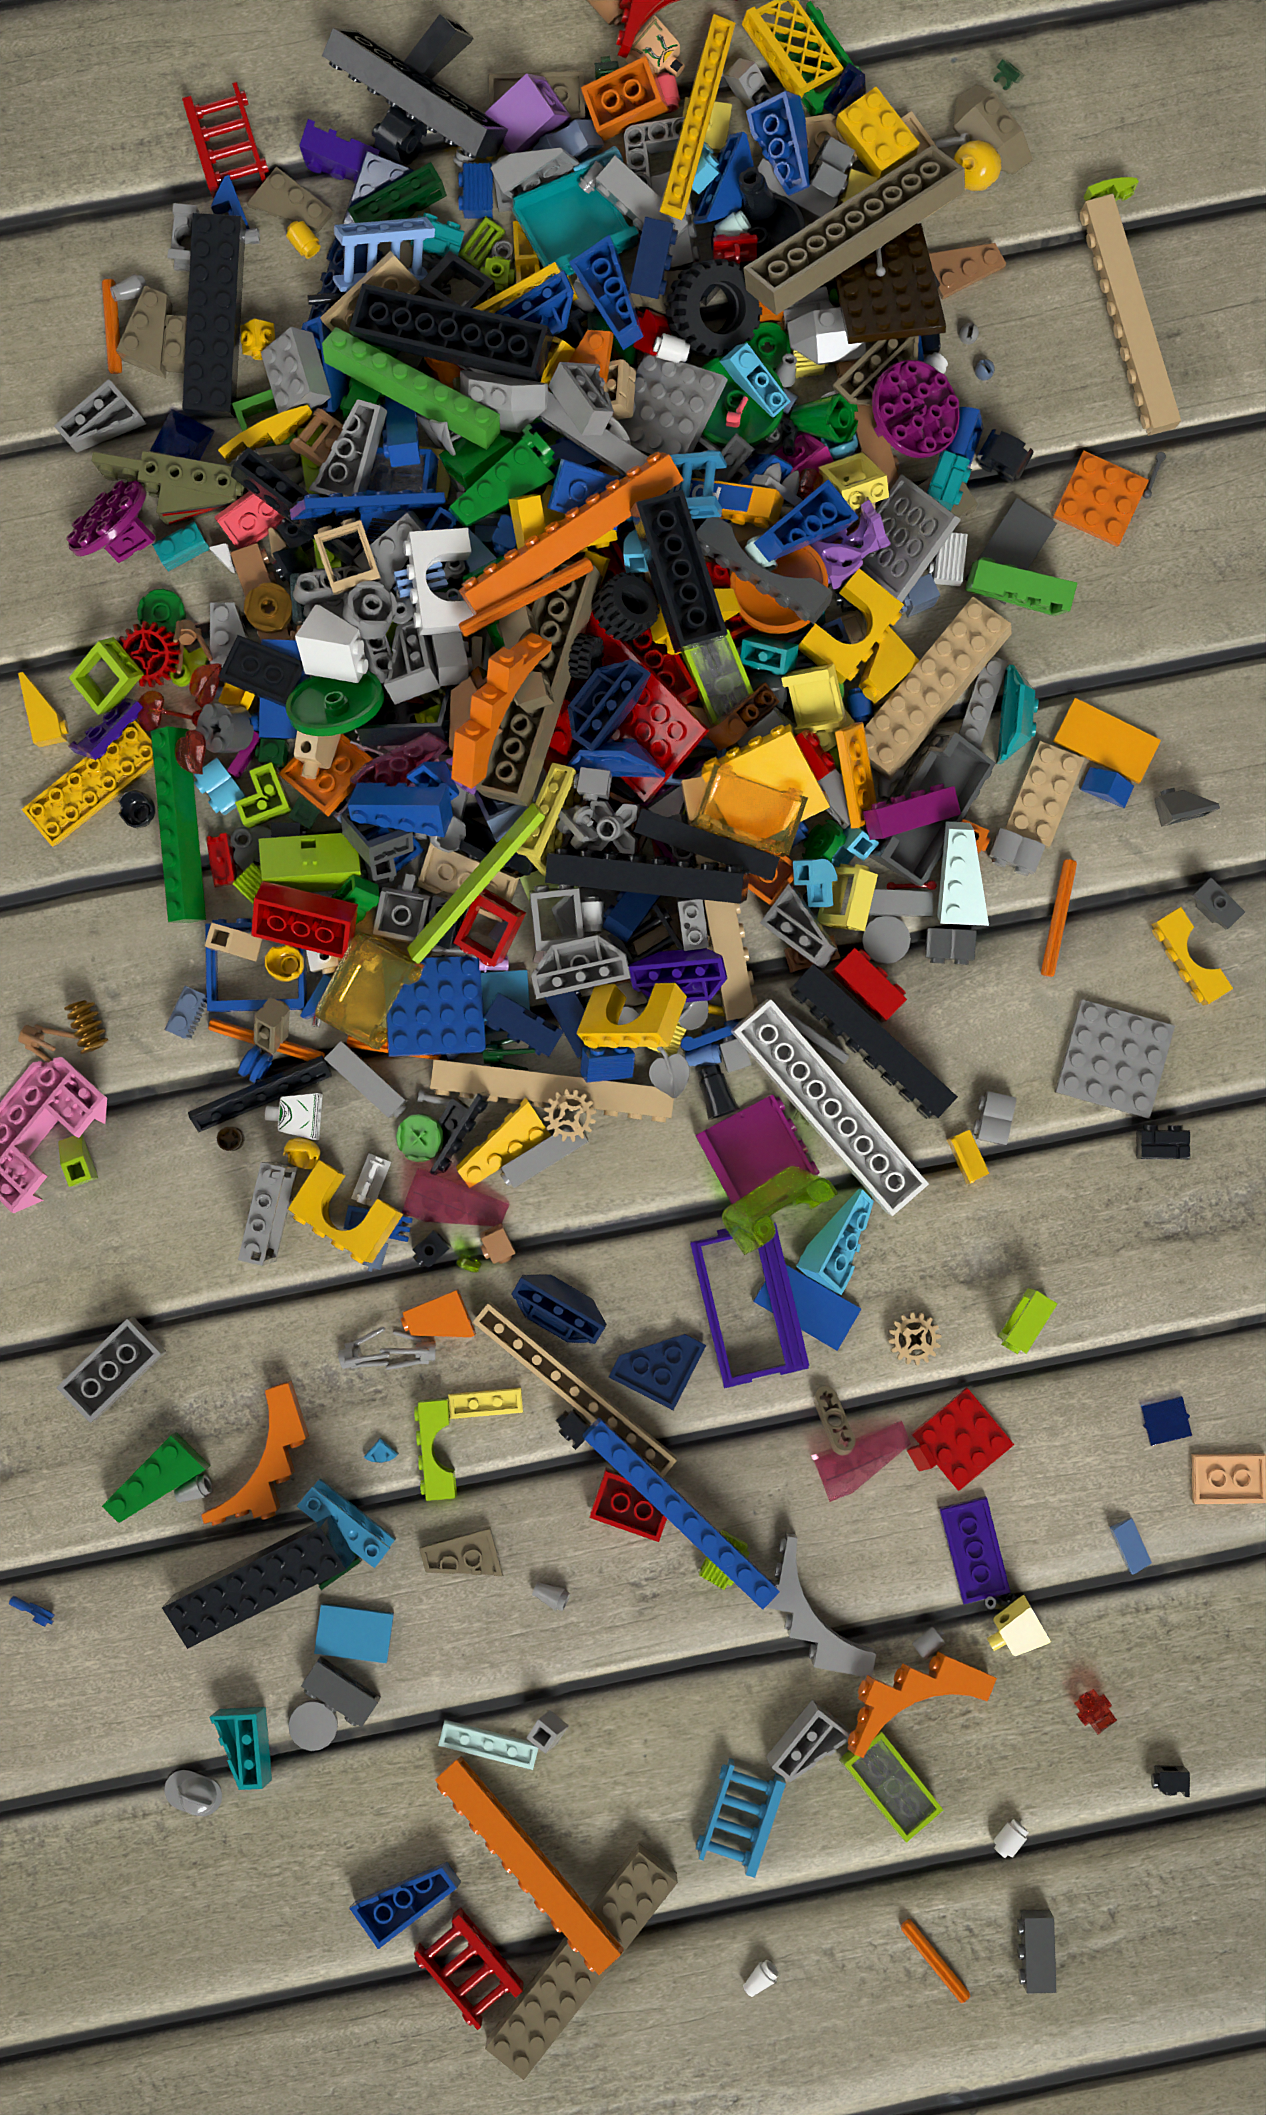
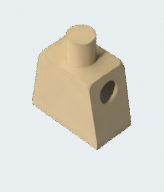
(315, 752)

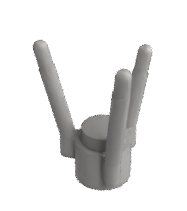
(423, 1350)
(353, 1357)

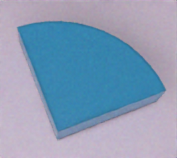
(381, 1452)

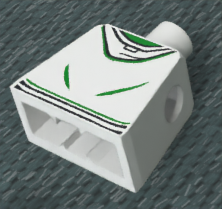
(298, 1115)

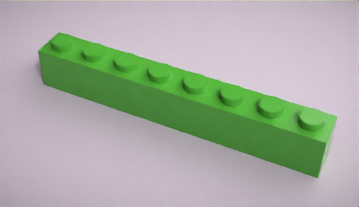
(411, 388)

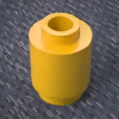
(303, 239)

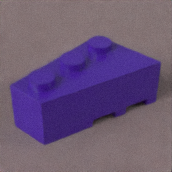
(331, 154)

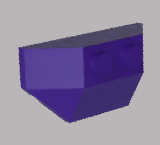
(695, 972)

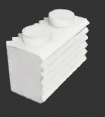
(950, 561)

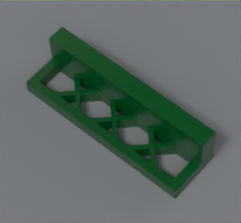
(399, 196)

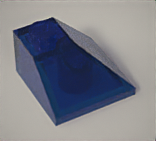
(182, 437)

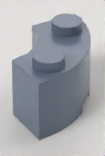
(577, 139)

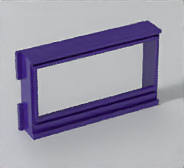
(781, 1303)

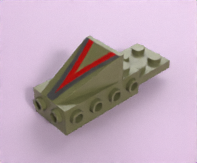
(182, 485)

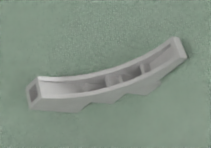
(830, 1649)

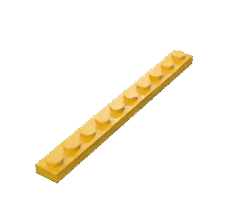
(697, 117)

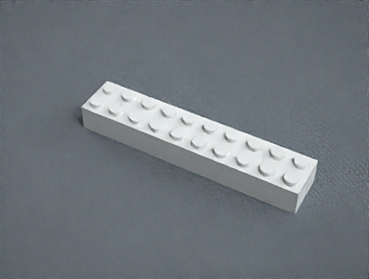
(829, 1107)

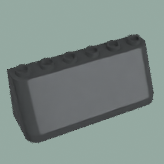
(940, 759)

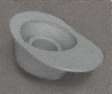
(193, 1793)

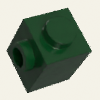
(272, 751)

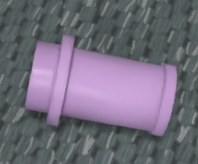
(500, 967)

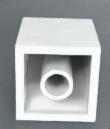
(331, 647)

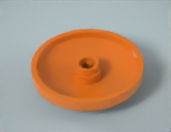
(762, 610)

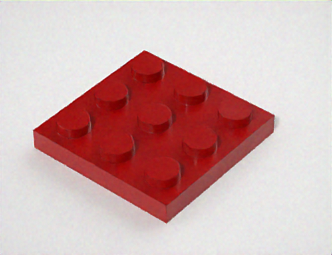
(963, 1439)

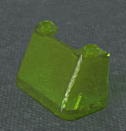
(749, 1217)

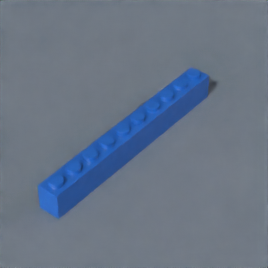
(681, 1513)

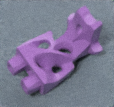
(865, 540)

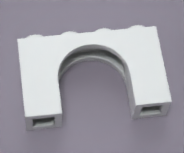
(425, 550)

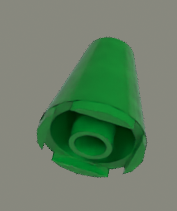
(827, 418)

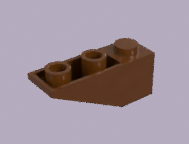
(742, 717)

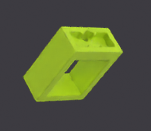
(119, 663)
(1026, 1321)

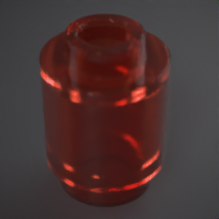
(808, 482)

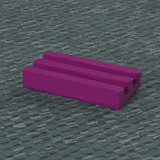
(244, 757)

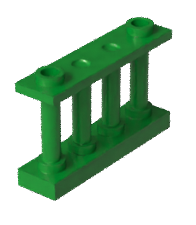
(813, 100)

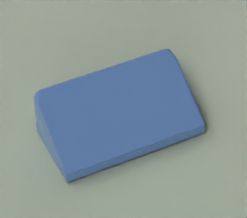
(1130, 1545)

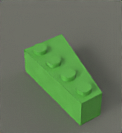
(1021, 587)

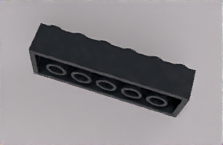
(678, 571)

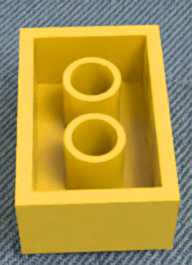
(877, 134)

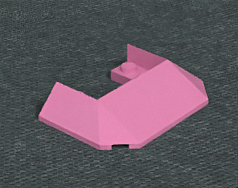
(27, 1115)

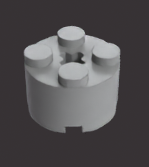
(370, 609)

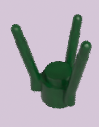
(495, 1053)

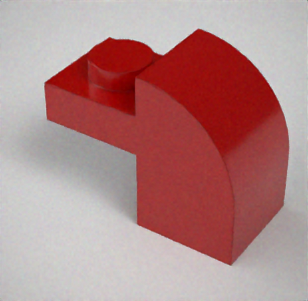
(652, 325)

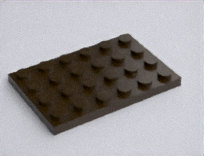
(894, 304)

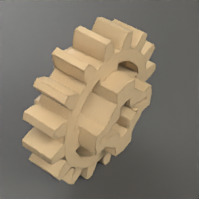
(561, 1101)
(907, 1348)

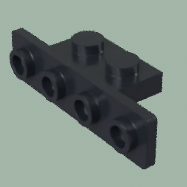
(480, 842)
(455, 1123)

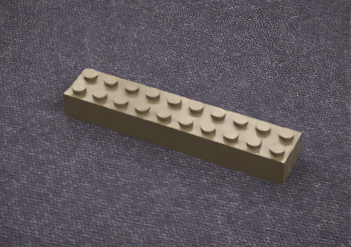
(854, 229)
(526, 736)
(564, 1979)

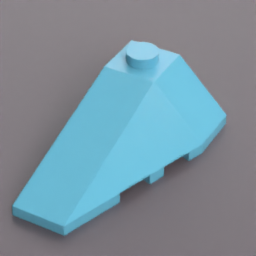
(833, 1248)

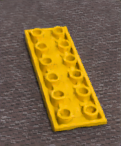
(91, 785)

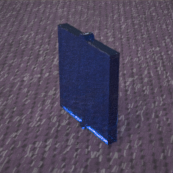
(1166, 1420)

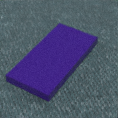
(974, 1550)

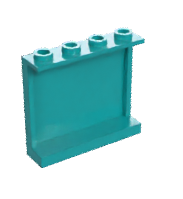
(567, 220)

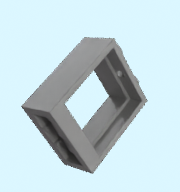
(544, 891)
(692, 923)

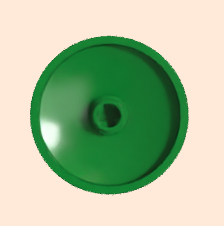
(755, 422)
(333, 706)

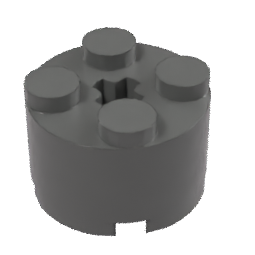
(225, 727)

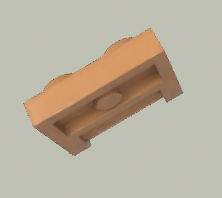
(322, 447)

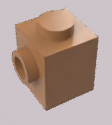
(497, 1244)

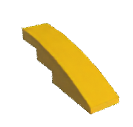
(274, 429)

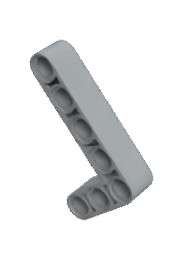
(648, 145)
(320, 592)

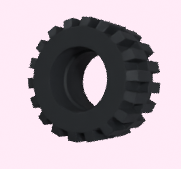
(625, 606)

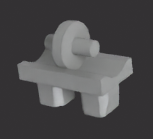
(579, 822)

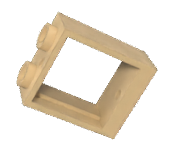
(327, 533)

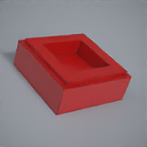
(922, 1457)

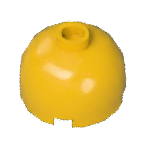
(980, 163)

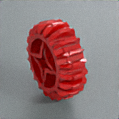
(147, 644)

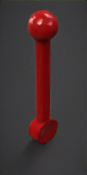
(931, 885)

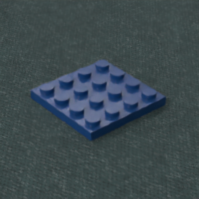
(439, 1011)

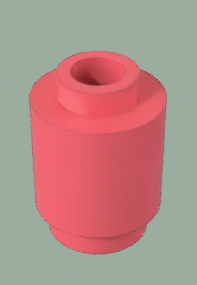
(670, 91)

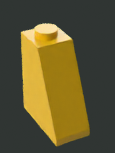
(886, 666)

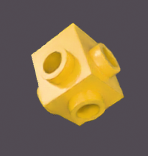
(256, 337)

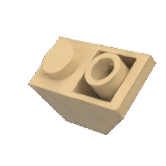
(233, 942)

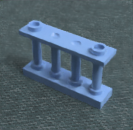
(376, 232)

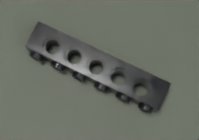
(283, 494)

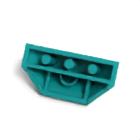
(1016, 714)

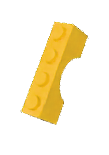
(1174, 932)

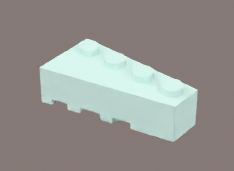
(961, 881)

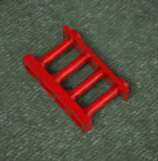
(202, 135)
(477, 1945)

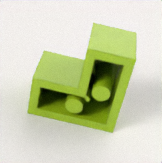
(269, 801)

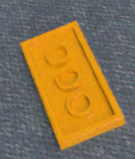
(1106, 740)
(856, 771)

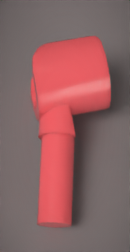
(733, 419)

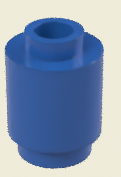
(859, 706)

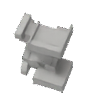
(181, 228)

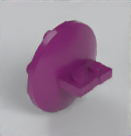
(915, 409)
(112, 524)

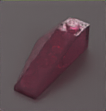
(397, 763)
(445, 1201)
(846, 1473)

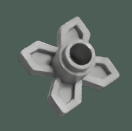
(621, 836)

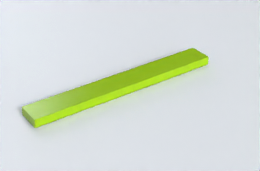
(476, 882)

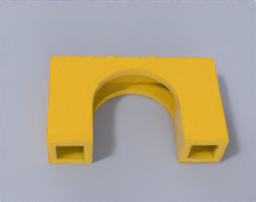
(529, 521)
(879, 611)
(651, 1029)
(312, 1206)

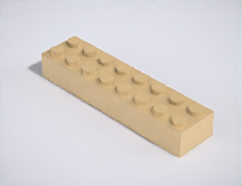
(934, 686)

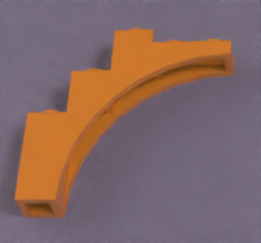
(489, 704)
(259, 1493)
(911, 1686)

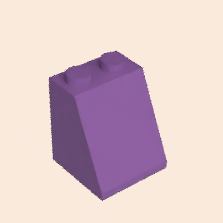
(528, 112)

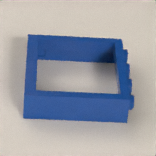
(214, 1005)

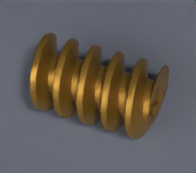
(86, 1026)

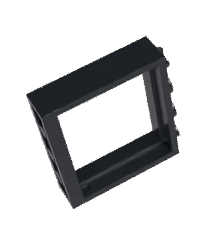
(398, 734)

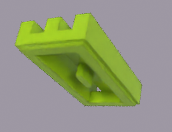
(487, 251)

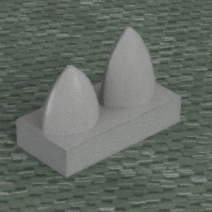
(788, 488)

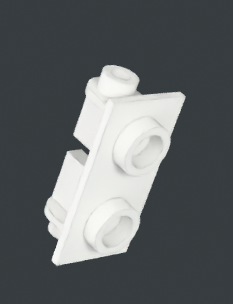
(371, 1180)

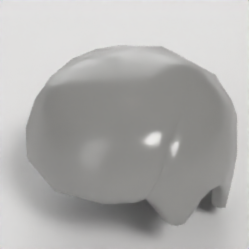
(452, 839)

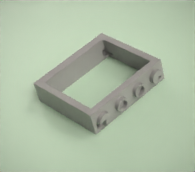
(267, 1213)

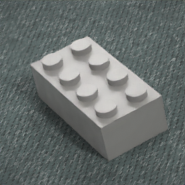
(111, 1369)

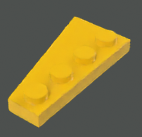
(513, 1138)

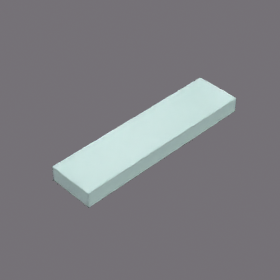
(488, 1744)

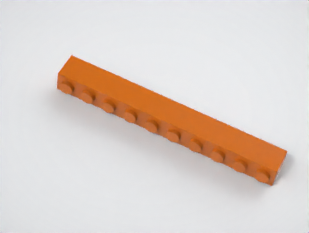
(570, 534)
(529, 1865)

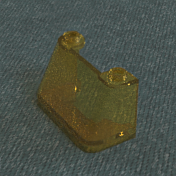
(749, 811)
(366, 988)

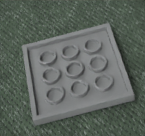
(671, 405)
(916, 530)
(1114, 1059)

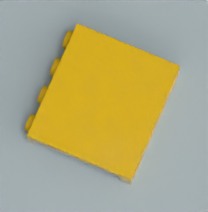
(776, 763)

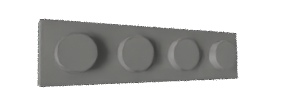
(982, 701)

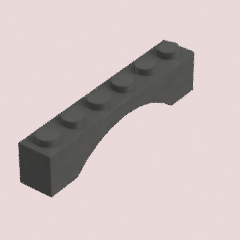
(802, 595)

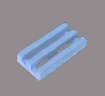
(432, 586)

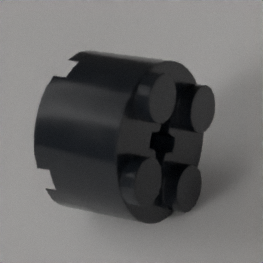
(399, 136)
(1005, 455)

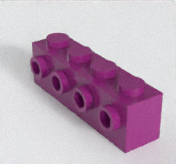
(911, 812)

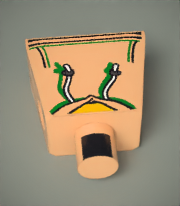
(659, 47)

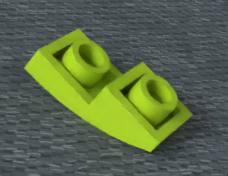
(1121, 188)

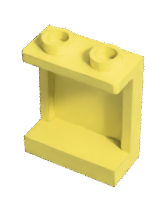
(816, 698)

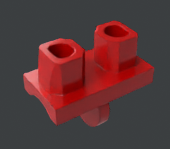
(735, 248)

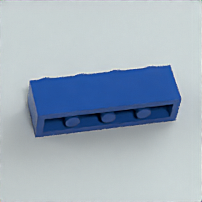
(400, 434)

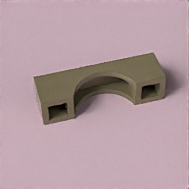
(535, 689)

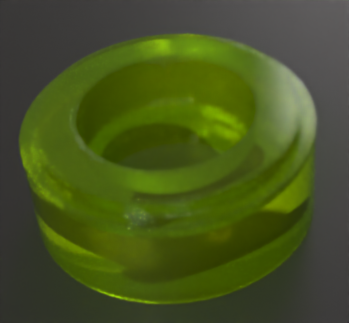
(469, 1263)

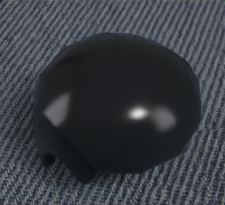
(136, 808)

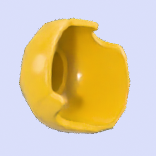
(284, 963)
(302, 1152)

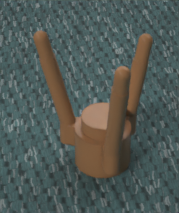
(186, 634)
(32, 1038)

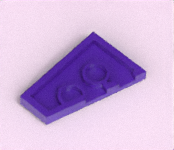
(101, 736)

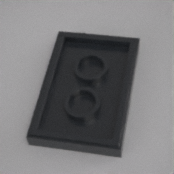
(261, 670)

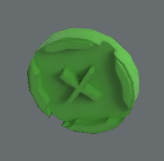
(420, 1137)

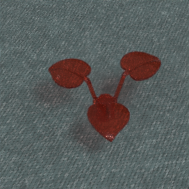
(192, 748)

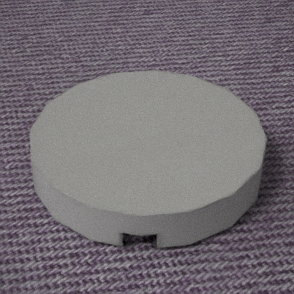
(886, 939)
(313, 1725)

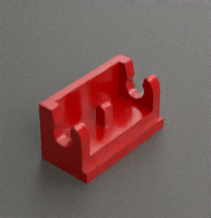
(222, 860)

